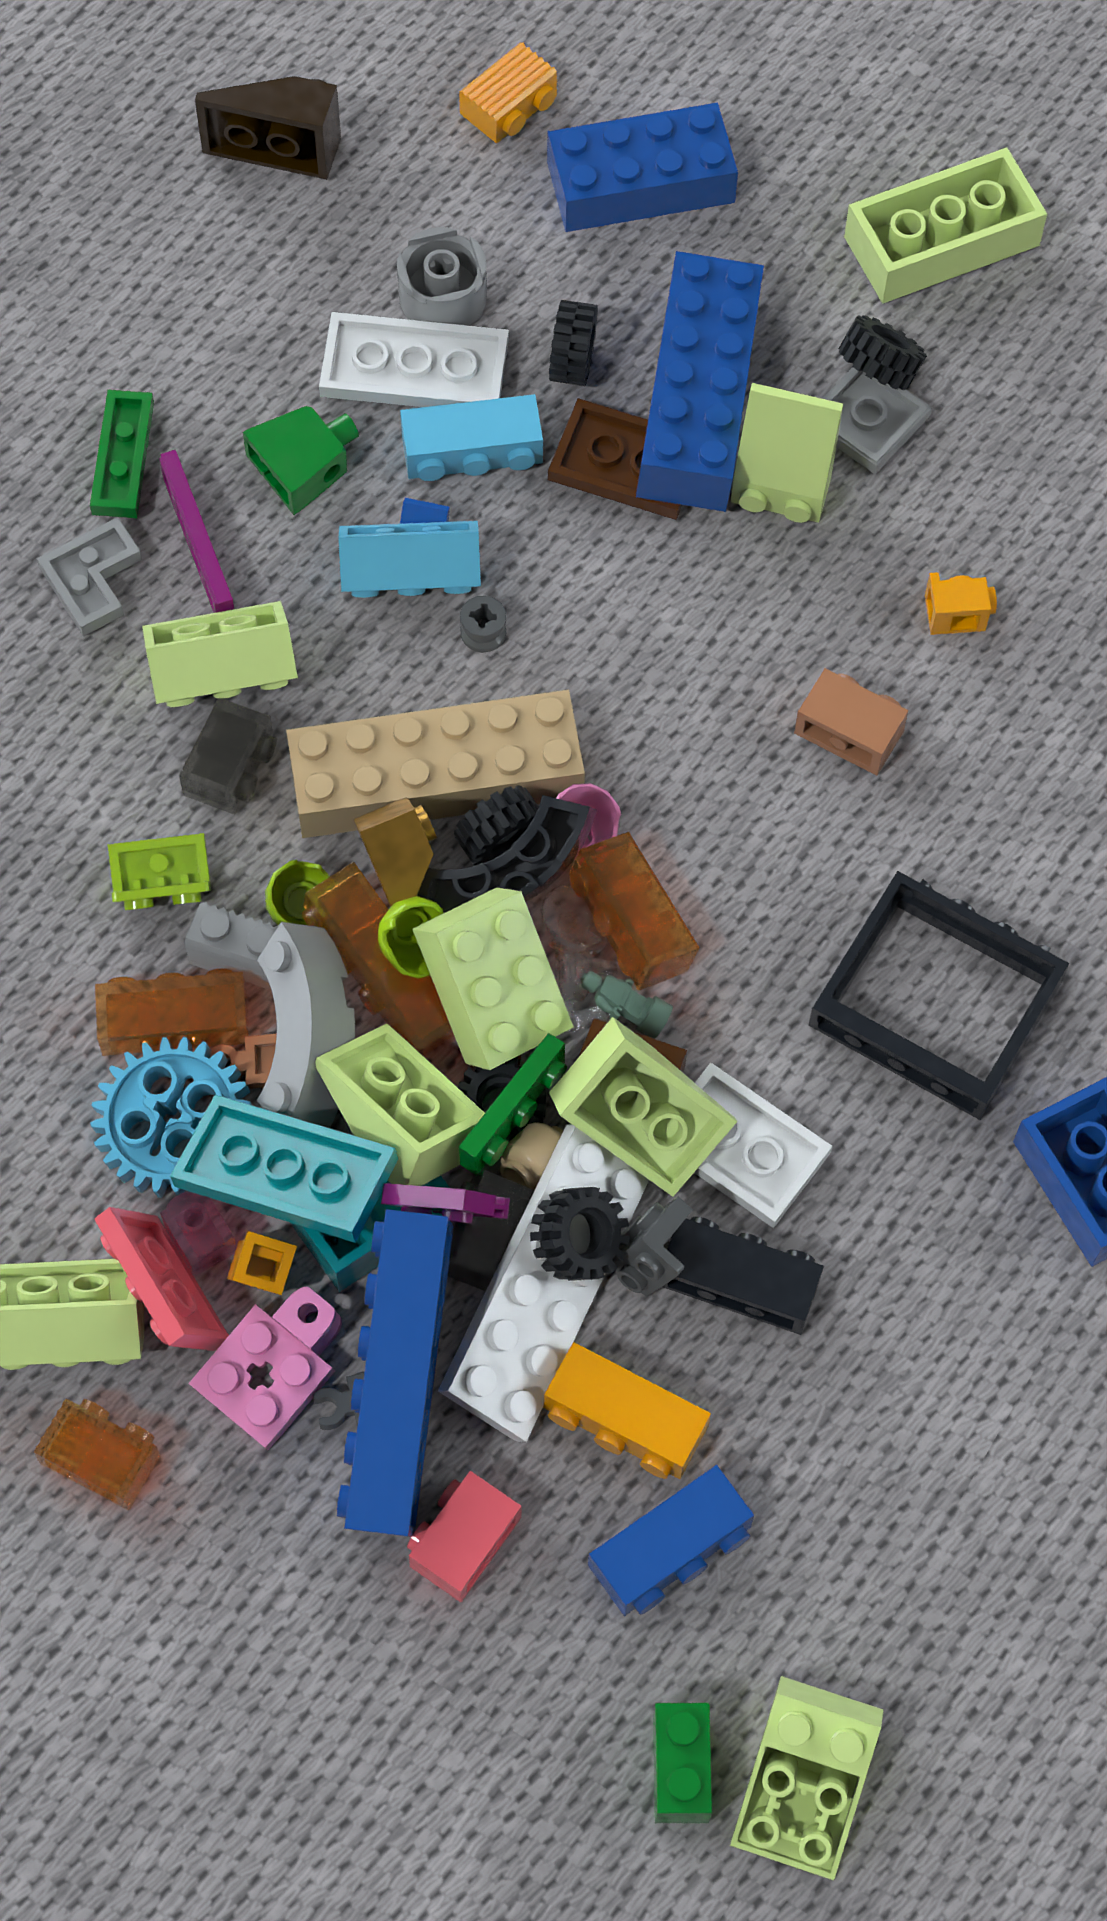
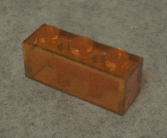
(633, 911)
(173, 1007)

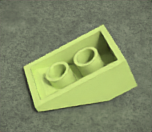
(786, 453)
(400, 1102)
(641, 1107)

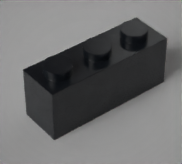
(744, 1274)

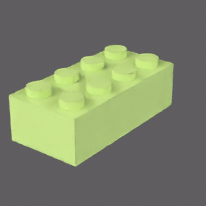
(945, 225)

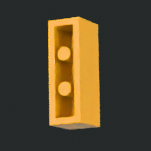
(625, 1412)

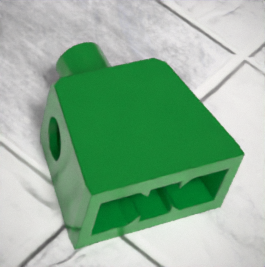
(300, 454)

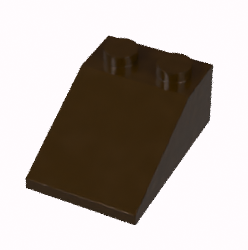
(273, 124)

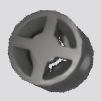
(492, 629)

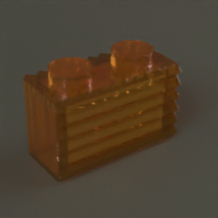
(98, 1452)

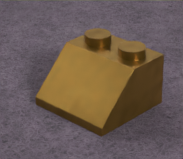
(398, 846)

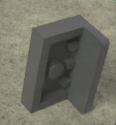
(646, 1260)

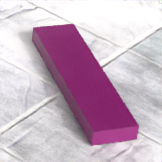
(195, 533)

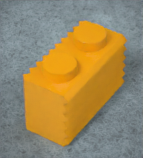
(509, 93)

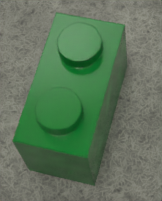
(682, 1763)

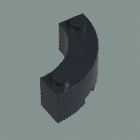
(528, 866)

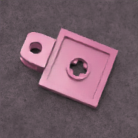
(286, 1345)

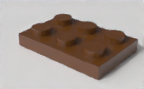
(604, 456)

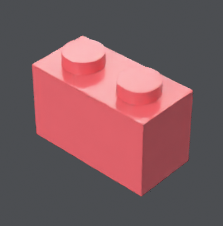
(463, 1535)

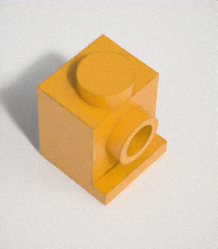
(959, 604)
(262, 1262)

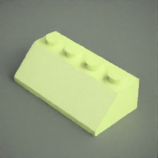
(68, 1314)

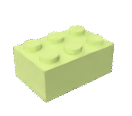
(219, 654)
(493, 977)

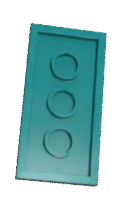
(285, 1168)

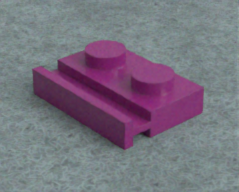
(457, 1204)

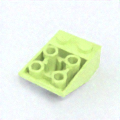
(807, 1778)

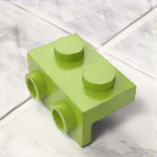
(159, 869)

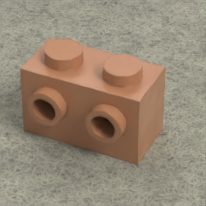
(851, 721)

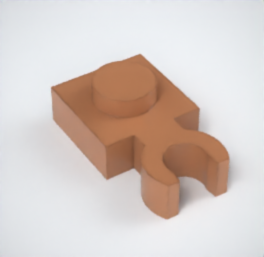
(254, 1061)

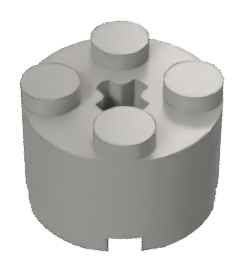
(442, 278)

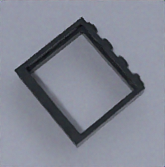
(905, 1057)

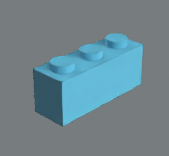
(472, 437)
(409, 558)

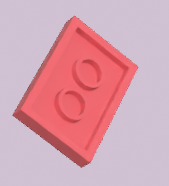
(160, 1280)

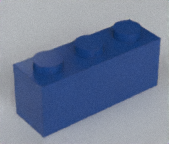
(672, 1542)

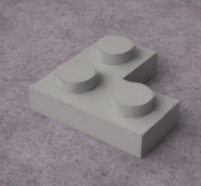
(80, 570)

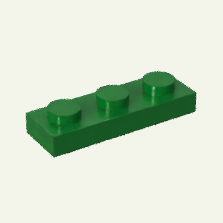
(122, 454)
(513, 1105)

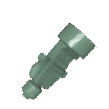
(618, 999)

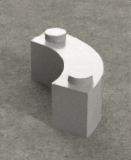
(310, 1019)

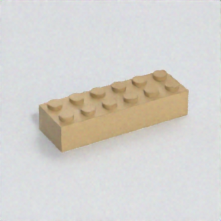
(434, 759)

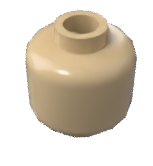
(529, 1154)

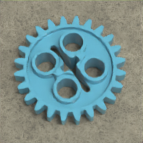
(132, 1102)

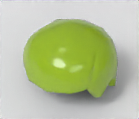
(287, 890)
(398, 939)

